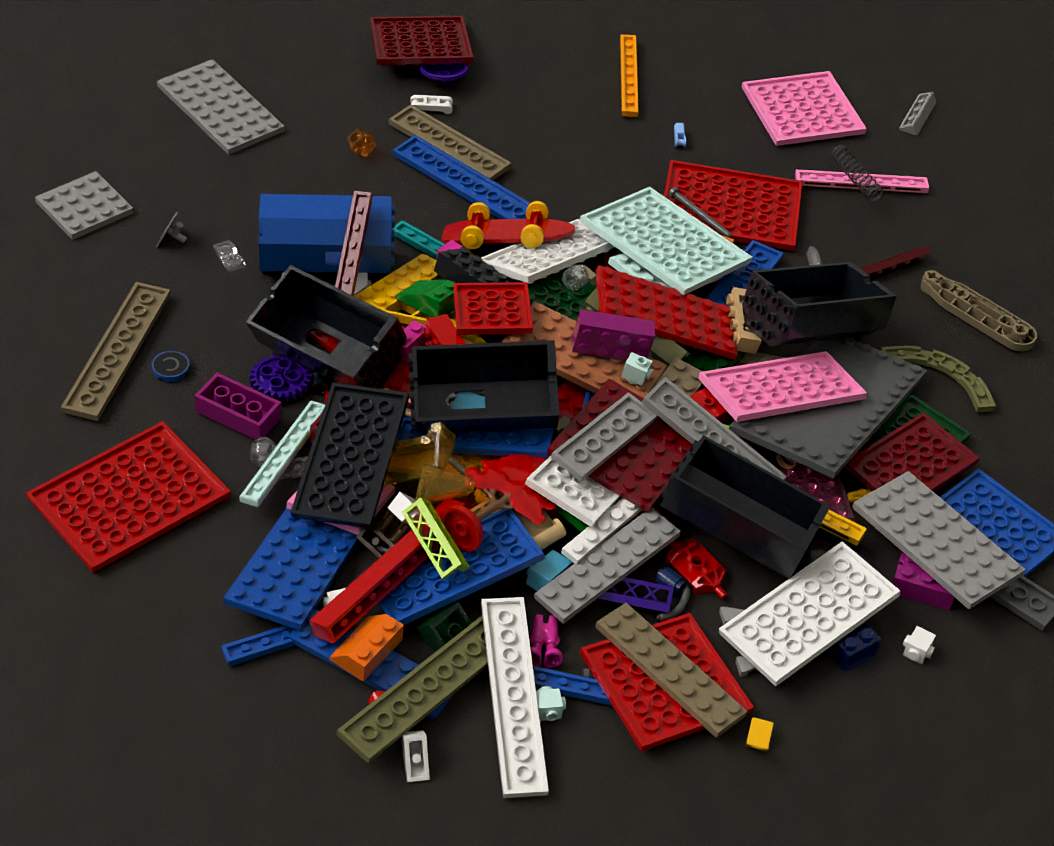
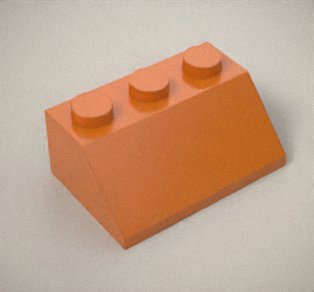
(368, 645)

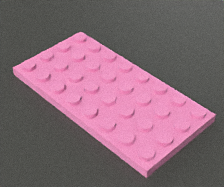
(781, 386)

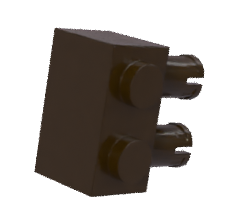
(379, 538)

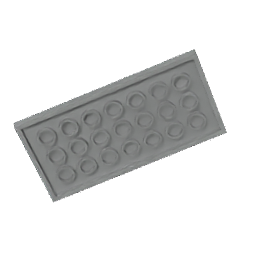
(220, 106)
(939, 539)

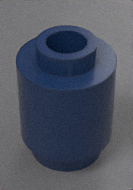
(671, 578)

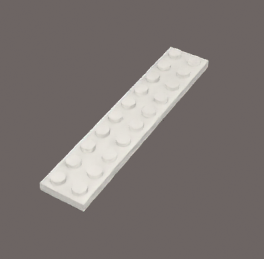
(514, 698)

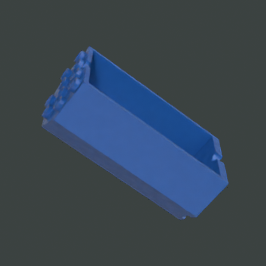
(312, 232)

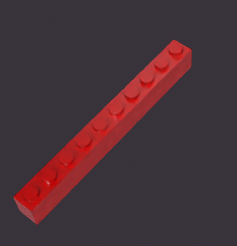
(374, 583)

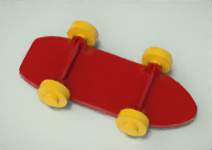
(529, 231)

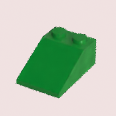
(429, 297)

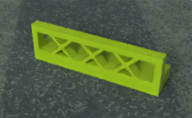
(441, 533)

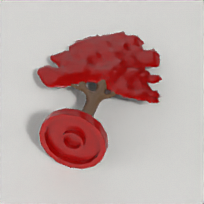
(498, 475)

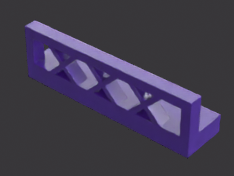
(635, 600)

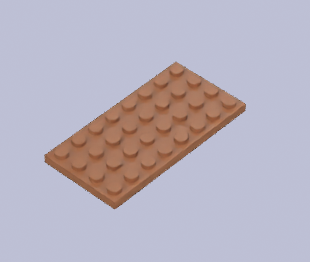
(581, 369)

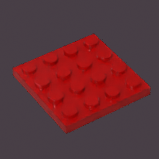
(492, 308)

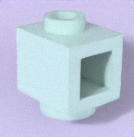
(637, 369)
(550, 703)

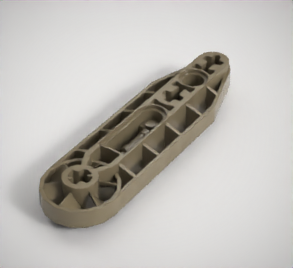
(979, 311)

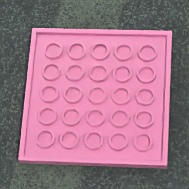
(803, 108)

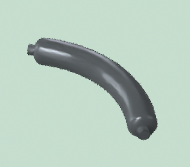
(679, 608)

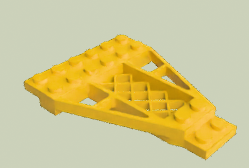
(383, 292)

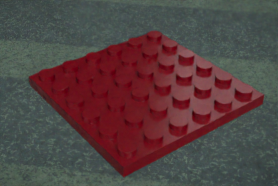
(420, 40)
(644, 464)

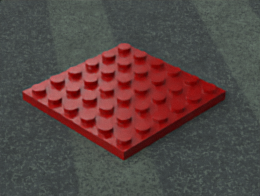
(640, 702)

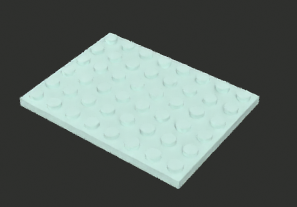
(666, 240)

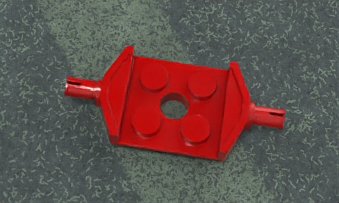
(703, 577)

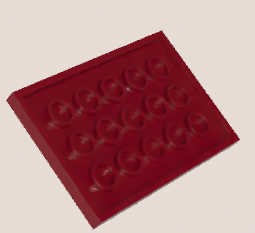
(914, 447)

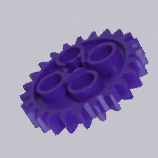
(280, 377)

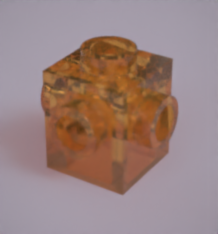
(361, 142)

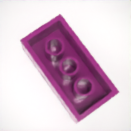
(612, 335)
(238, 406)

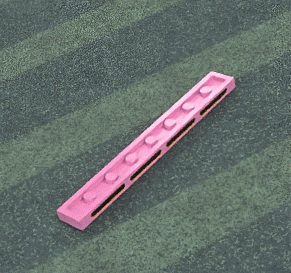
(841, 180)

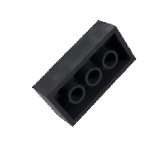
(465, 267)

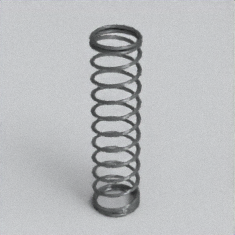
(870, 189)

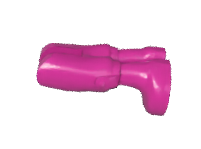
(545, 635)

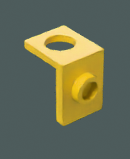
(759, 734)

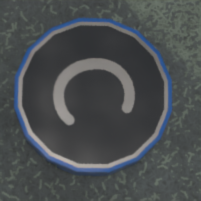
(170, 366)

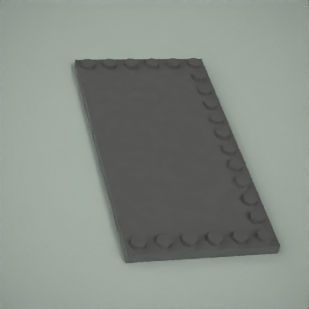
(833, 434)

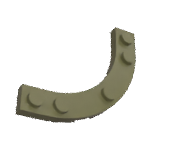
(951, 366)

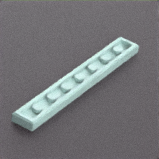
(281, 456)

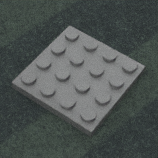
(84, 205)

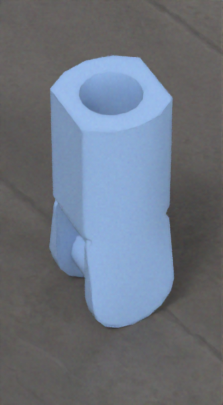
(679, 133)

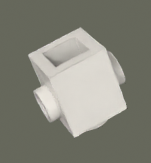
(919, 645)

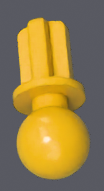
(856, 495)

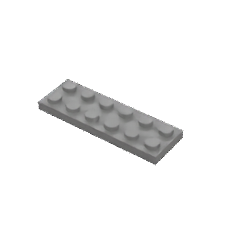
(604, 436)

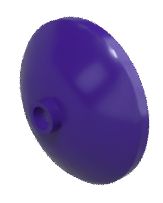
(444, 73)

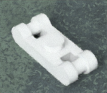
(432, 103)

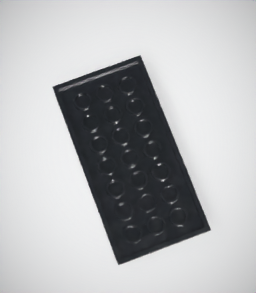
(350, 455)

